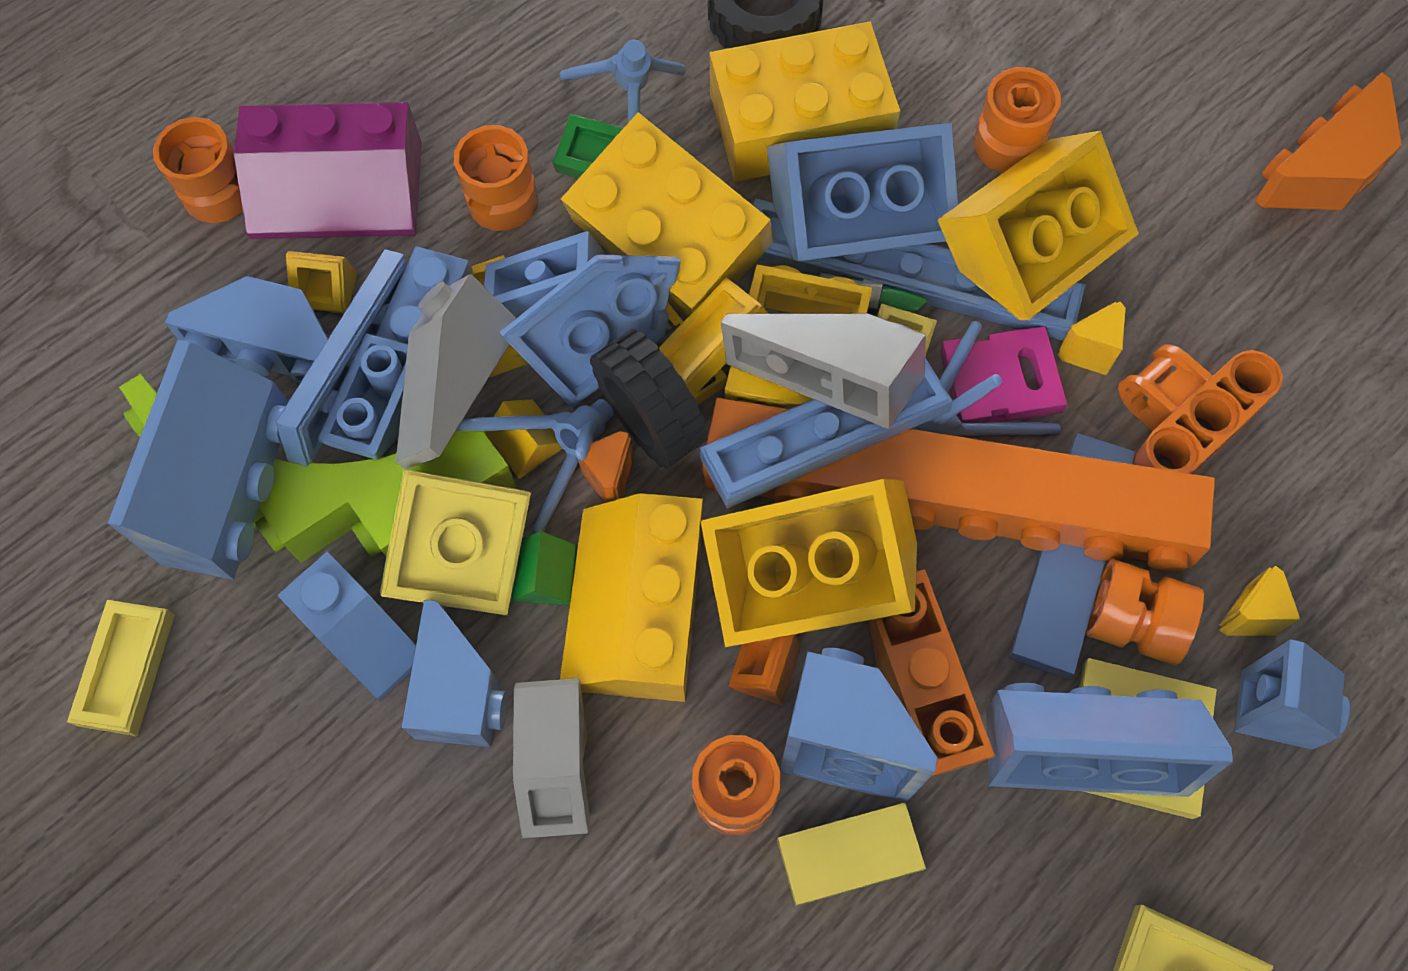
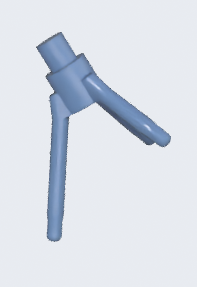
(630, 70)
(950, 423)
(572, 431)

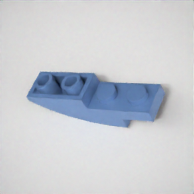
(370, 399)

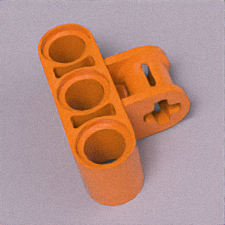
(1193, 394)

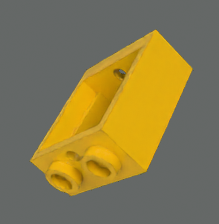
(796, 293)

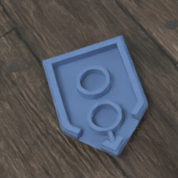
(588, 314)

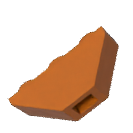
(1336, 155)
(929, 680)

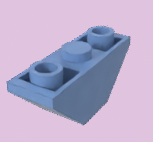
(255, 326)

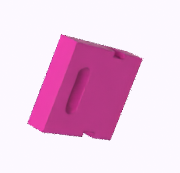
(1001, 356)

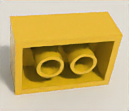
(799, 91)
(661, 201)

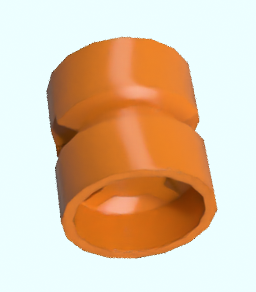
(1015, 117)
(200, 168)
(496, 177)
(1153, 615)
(735, 784)

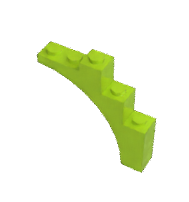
(326, 501)

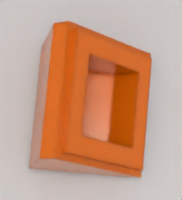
(609, 465)
(766, 668)

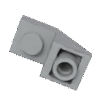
(549, 758)

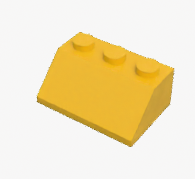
(1041, 224)
(813, 562)
(635, 597)

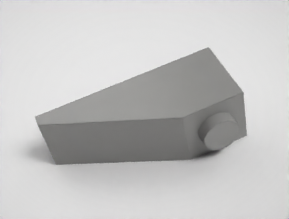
(834, 358)
(447, 365)

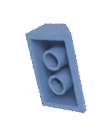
(863, 190)
(201, 464)
(854, 730)
(1103, 741)

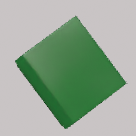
(544, 571)

